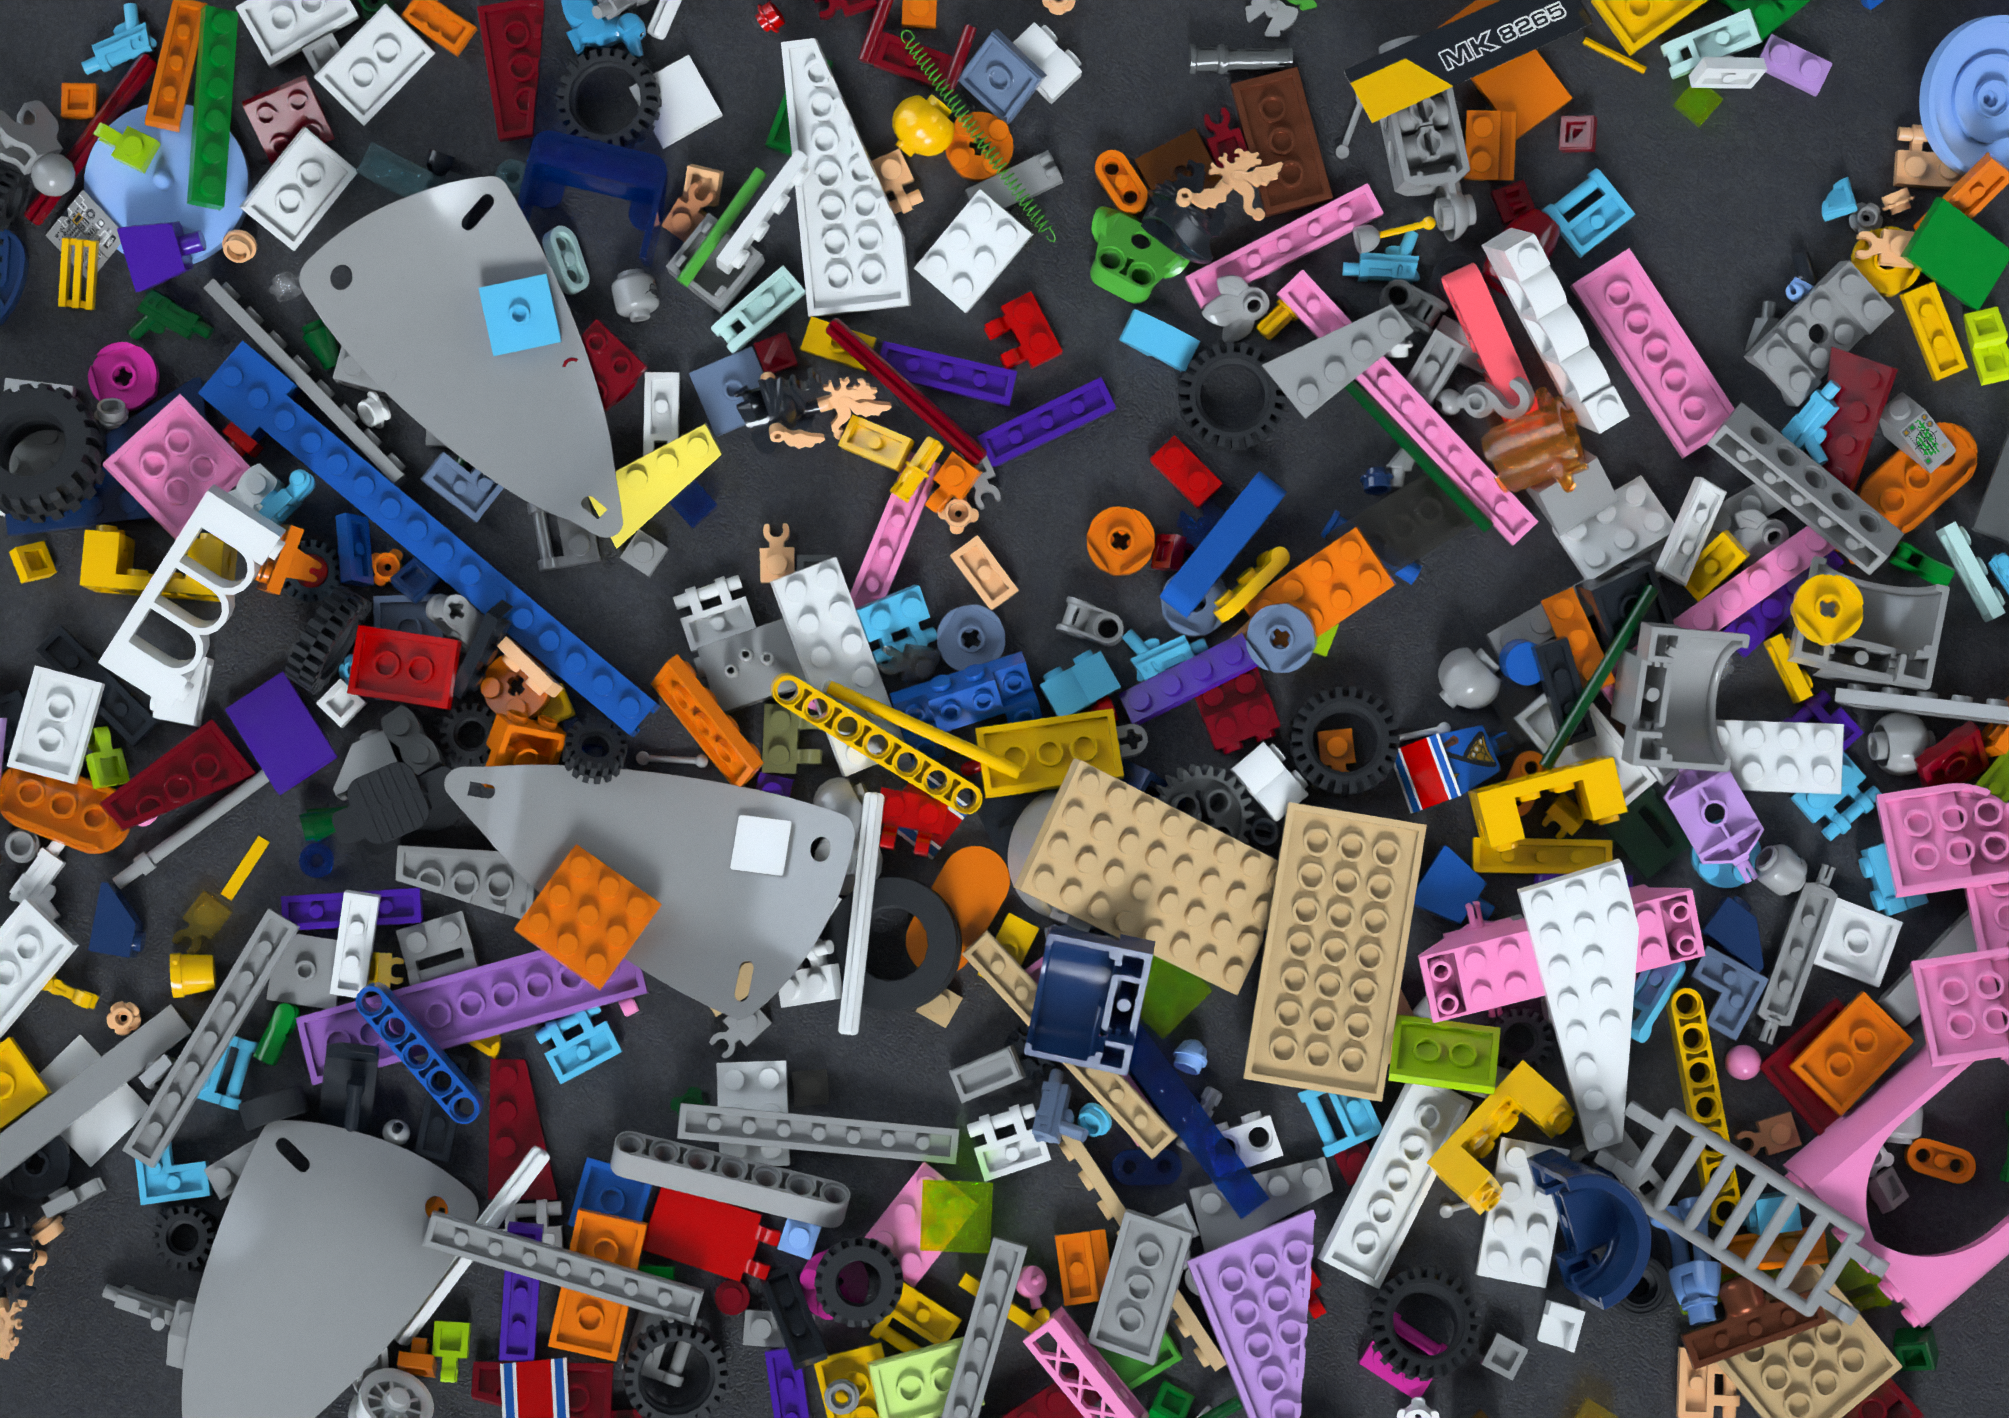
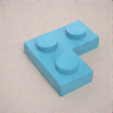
(172, 1181)

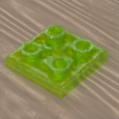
(1170, 996)
(956, 1216)

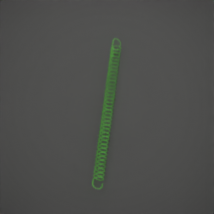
(1007, 178)

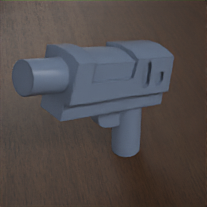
(1053, 1116)

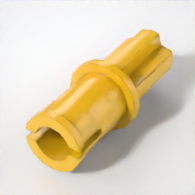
(1276, 320)
(917, 469)

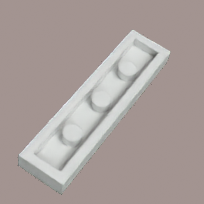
(756, 224)

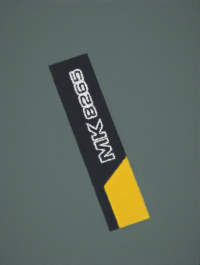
(1460, 52)

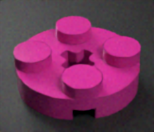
(135, 360)
(854, 1286)

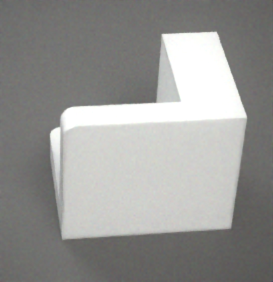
(1560, 1325)

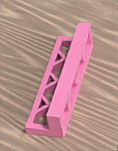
(1091, 1365)

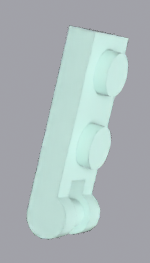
(1713, 40)
(759, 309)

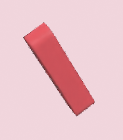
(1485, 331)

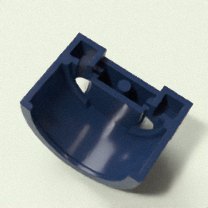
(1079, 985)
(1592, 1215)

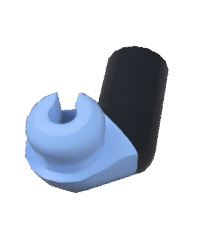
(1804, 279)

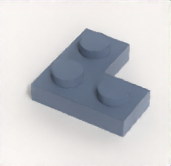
(465, 490)
(1737, 988)

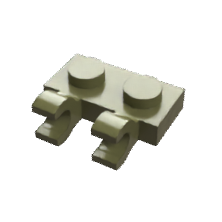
(781, 741)

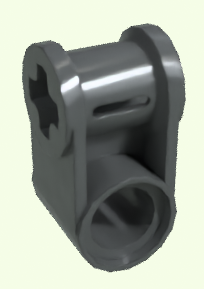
(1415, 306)

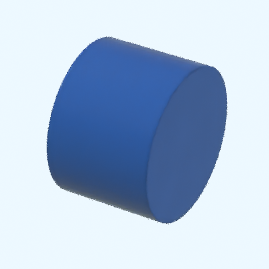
(1518, 662)

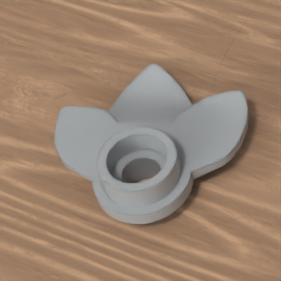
(1231, 307)
(1754, 533)

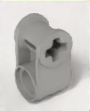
(455, 618)
(1088, 622)

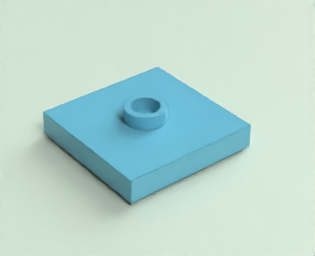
(520, 314)

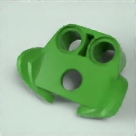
(1113, 234)

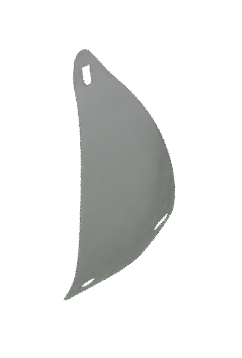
(422, 314)
(677, 846)
(312, 1272)

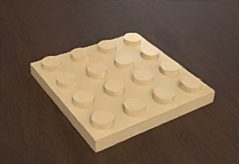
(1816, 1370)

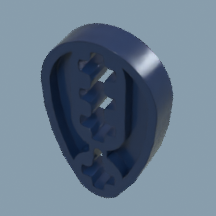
(13, 271)

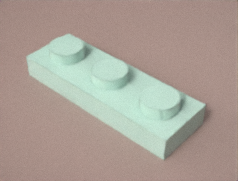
(1971, 571)

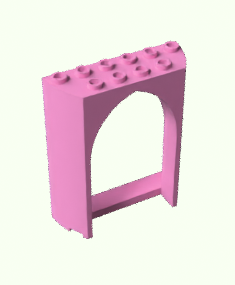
(1838, 1171)

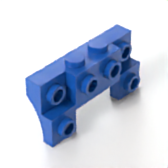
(967, 698)

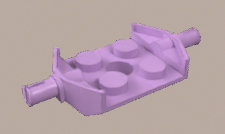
(1720, 842)

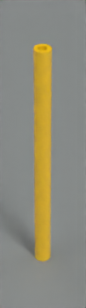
(924, 729)

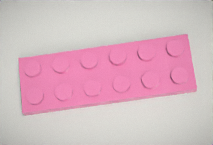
(1654, 351)

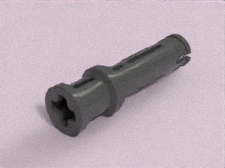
(1224, 58)

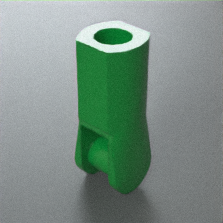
(1926, 567)
(277, 1033)

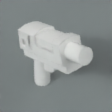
(37, 880)

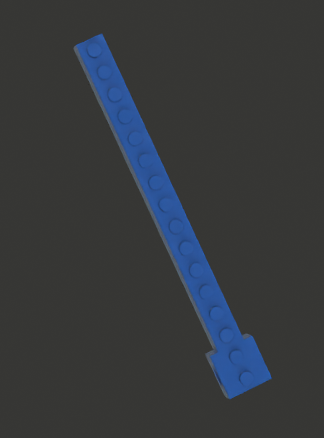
(263, 402)

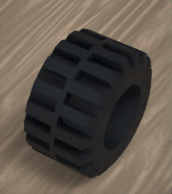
(851, 1312)

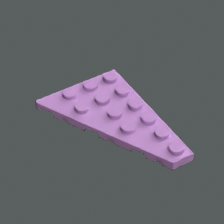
(1259, 1310)

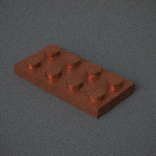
(1281, 130)

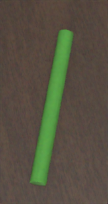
(721, 227)

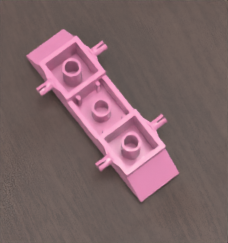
(1496, 966)

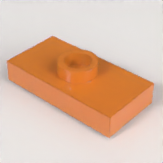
(439, 24)

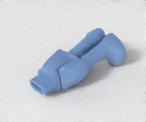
(1694, 1281)

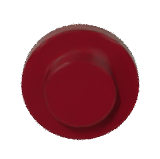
(732, 1297)

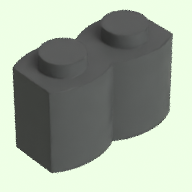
(411, 737)

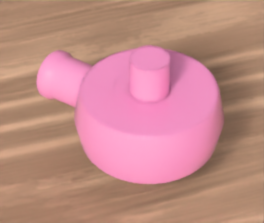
(1032, 1284)

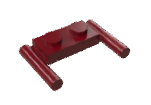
(890, 53)

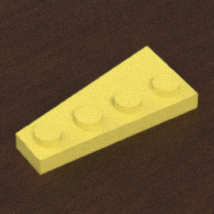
(658, 477)

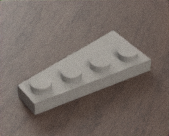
(466, 875)
(1286, 1186)

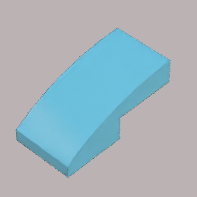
(1159, 340)

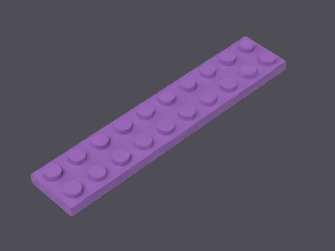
(470, 1006)

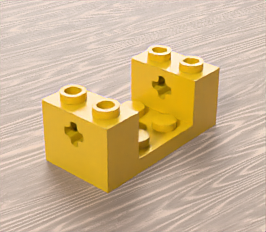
(109, 565)
(1595, 788)
(1519, 1092)

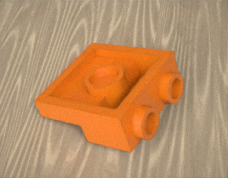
(524, 741)

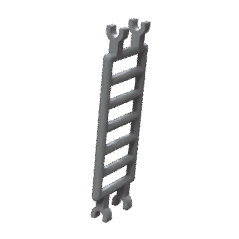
(1763, 1174)

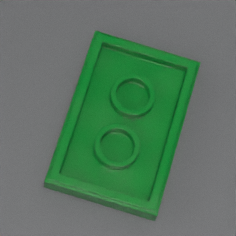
(1957, 253)

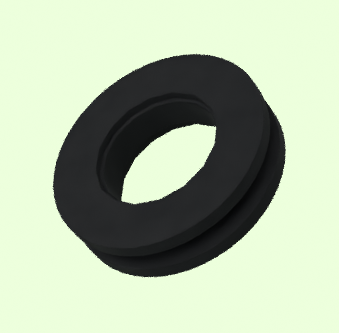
(942, 952)

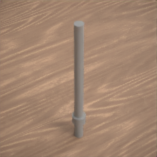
(146, 862)

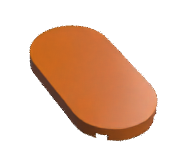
(1909, 493)
(59, 810)
(974, 887)

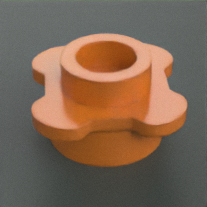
(379, 562)

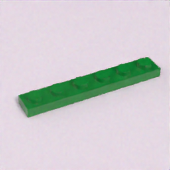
(212, 108)

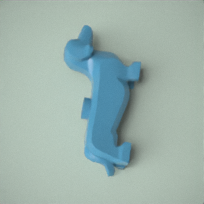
(602, 33)

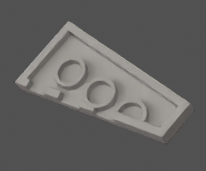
(1331, 362)

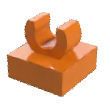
(418, 1361)

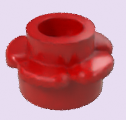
(770, 17)

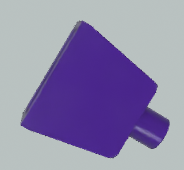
(158, 252)

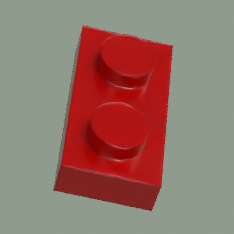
(1186, 472)

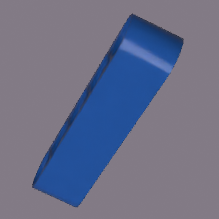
(1223, 544)
(422, 1070)

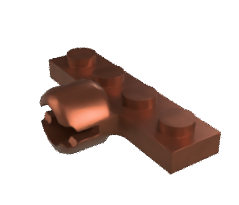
(1747, 1323)

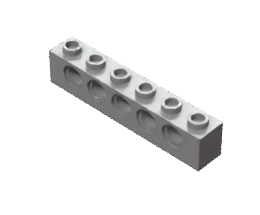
(1805, 488)

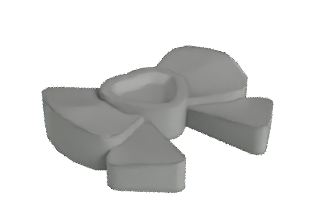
(1282, 16)

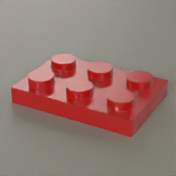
(404, 667)

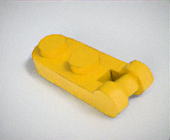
(1251, 583)

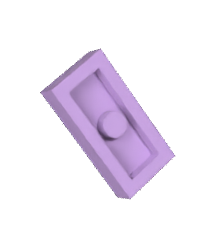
(1795, 65)

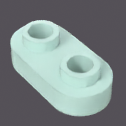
(566, 259)

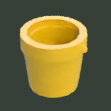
(191, 974)

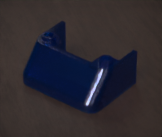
(597, 167)

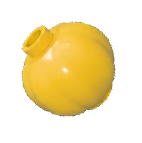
(922, 126)

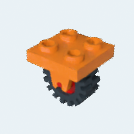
(303, 568)

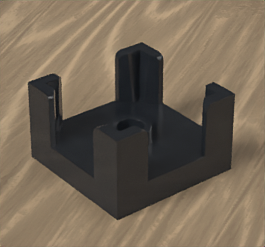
(1616, 597)

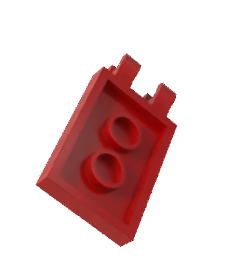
(708, 1234)

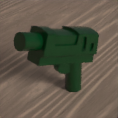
(163, 313)

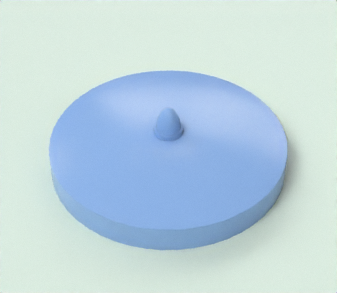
(1968, 94)
(162, 191)

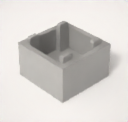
(710, 282)

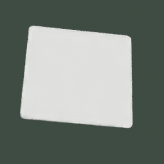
(761, 845)

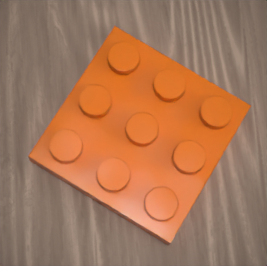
(587, 917)

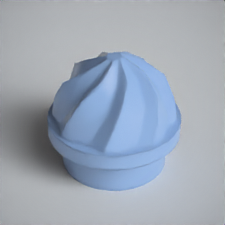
(1190, 1056)

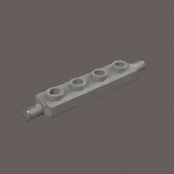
(1796, 954)

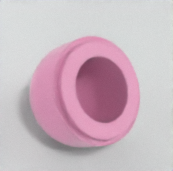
(1742, 1062)

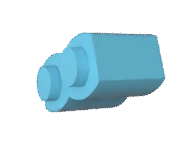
(1080, 685)

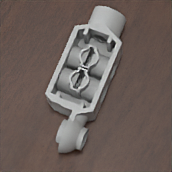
(1430, 155)

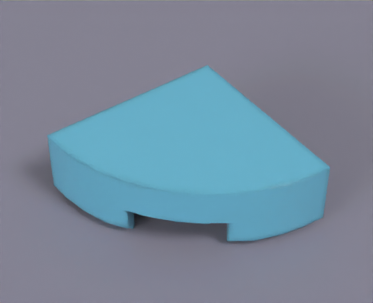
(1839, 201)

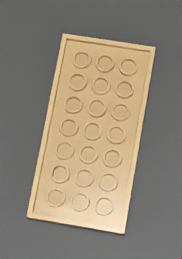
(1152, 876)
(1334, 951)

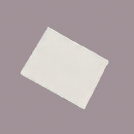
(106, 1122)

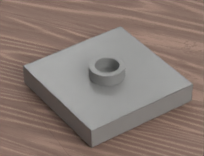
(305, 973)

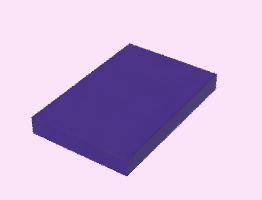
(281, 733)

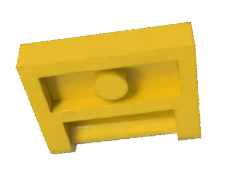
(921, 1316)

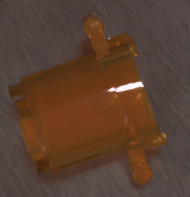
(1537, 447)

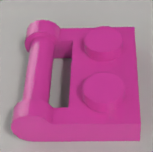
(1372, 1361)

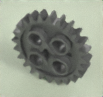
(1229, 810)

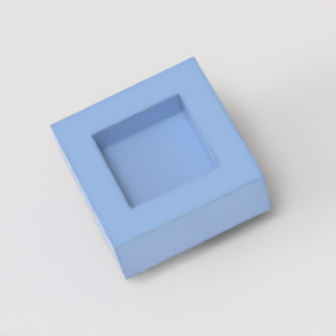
(799, 1238)

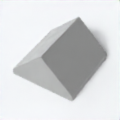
(1568, 510)

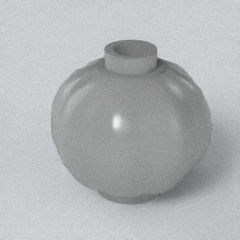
(1468, 678)
(1898, 741)
(842, 797)

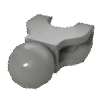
(35, 148)

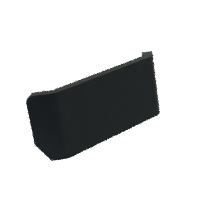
(349, 1086)

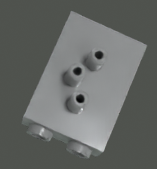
(746, 663)

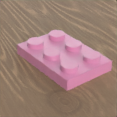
(901, 1227)

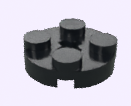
(53, 1176)

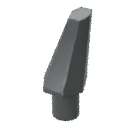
(1763, 324)

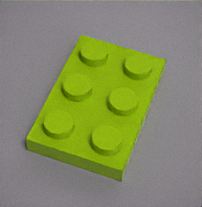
(1444, 1054)

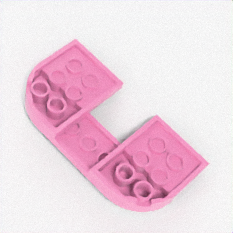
(1945, 842)

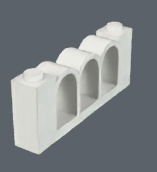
(1555, 329)
(145, 664)

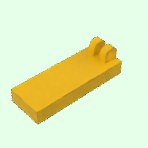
(1933, 331)
(1016, 1313)

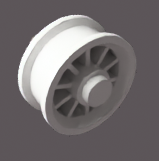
(391, 1395)

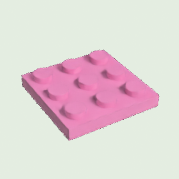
(175, 464)

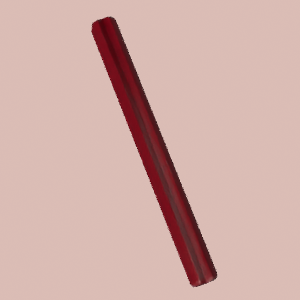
(108, 113)
(906, 391)

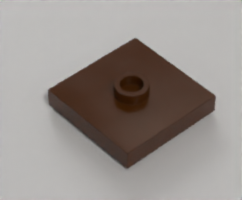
(1172, 158)

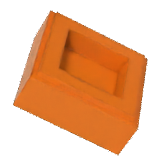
(79, 100)

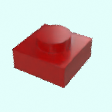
(241, 441)

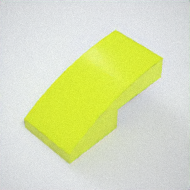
(1988, 344)

